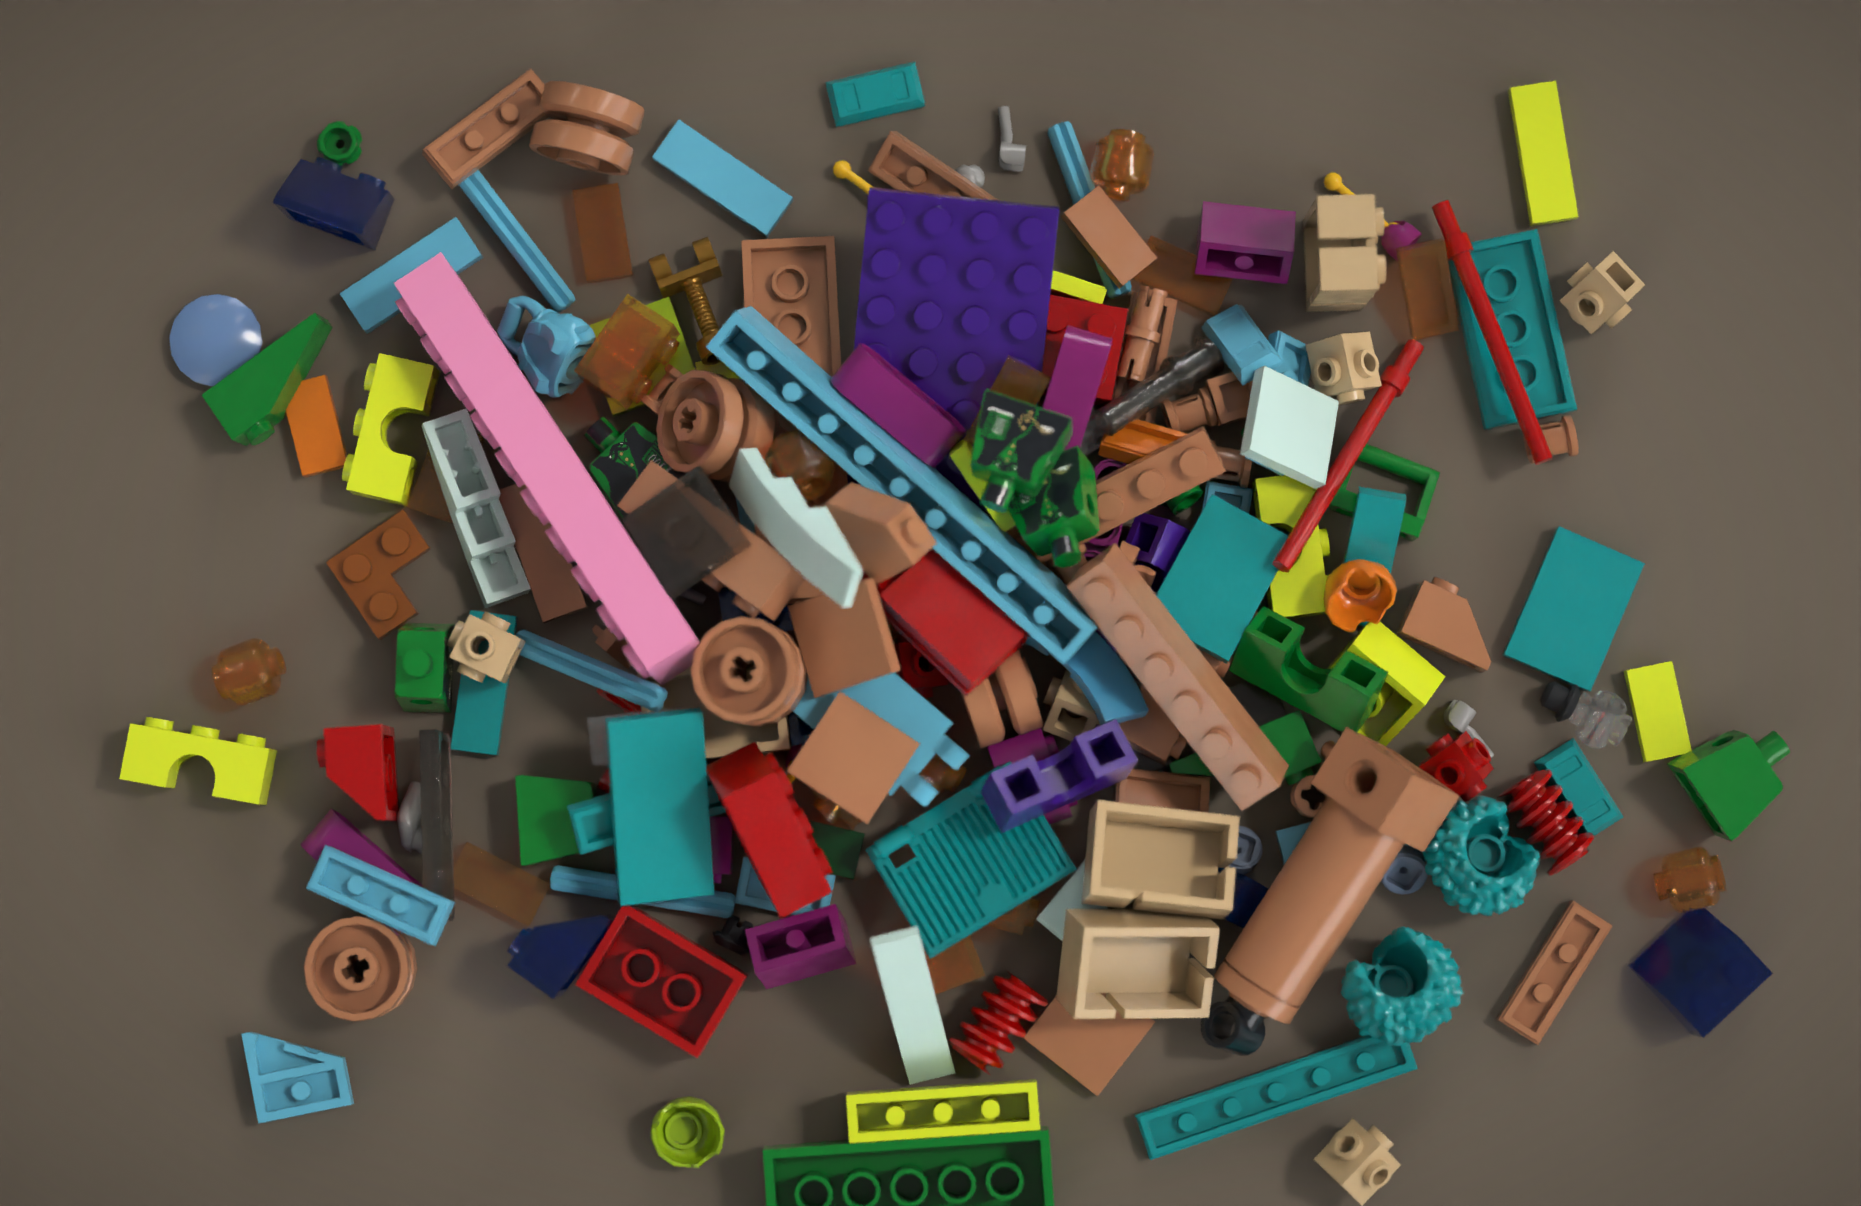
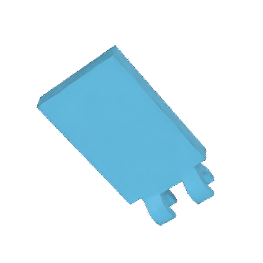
(909, 712)

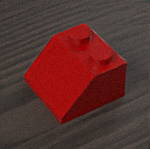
(363, 766)

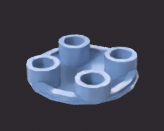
(214, 338)

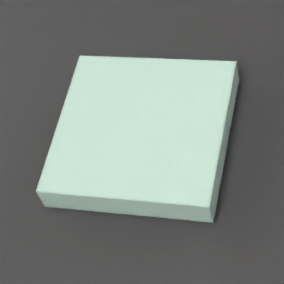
(1289, 427)

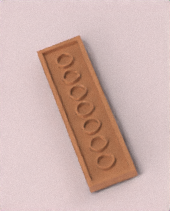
(796, 291)

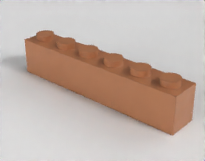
(1178, 676)

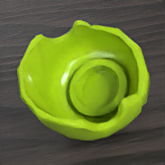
(687, 1132)

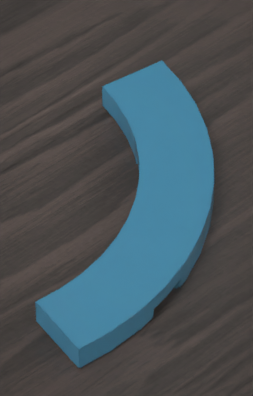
(1103, 680)

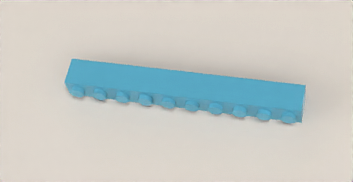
(881, 463)

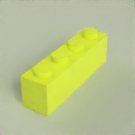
(942, 1111)

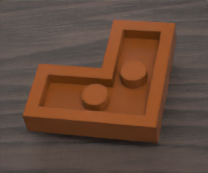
(368, 572)

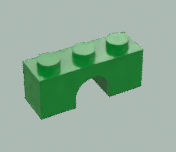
(1273, 660)

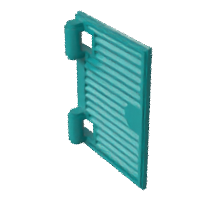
(966, 867)

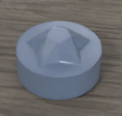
(1248, 851)
(1406, 872)

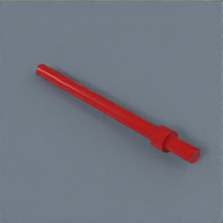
(1459, 249)
(1394, 382)

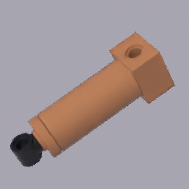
(1369, 814)

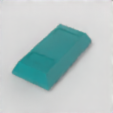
(875, 94)
(1580, 787)

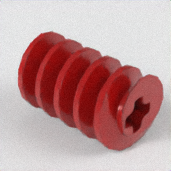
(1548, 820)
(997, 1022)

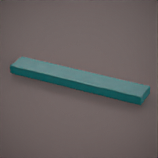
(1271, 1093)

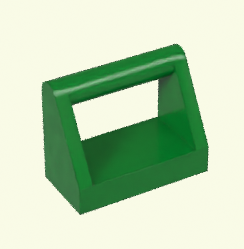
(1411, 525)

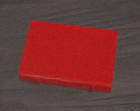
(951, 621)

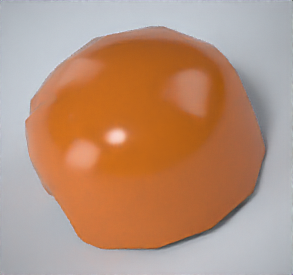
(1358, 593)

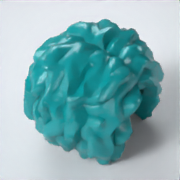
(1479, 861)
(1403, 989)

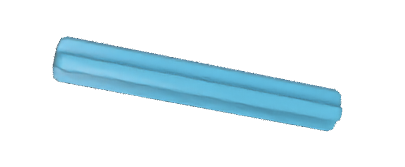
(1078, 183)
(517, 242)
(592, 671)
(605, 886)

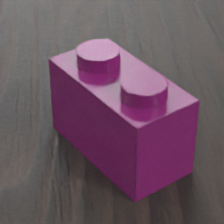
(1245, 242)
(800, 946)

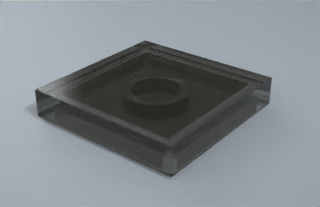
(686, 532)

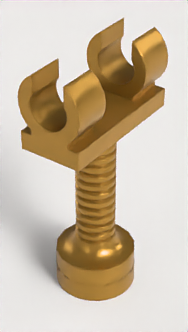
(691, 282)

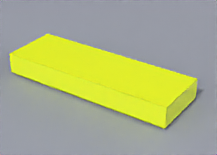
(1543, 153)

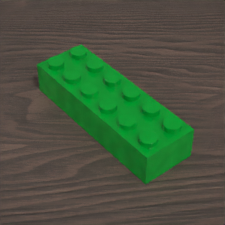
(913, 1172)

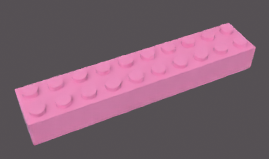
(543, 460)

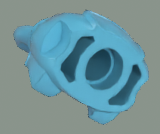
(549, 346)

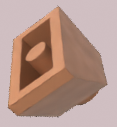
(879, 530)
(1444, 624)

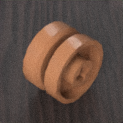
(586, 128)
(708, 422)
(722, 665)
(1005, 689)
(332, 971)

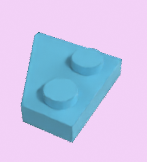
(294, 1078)

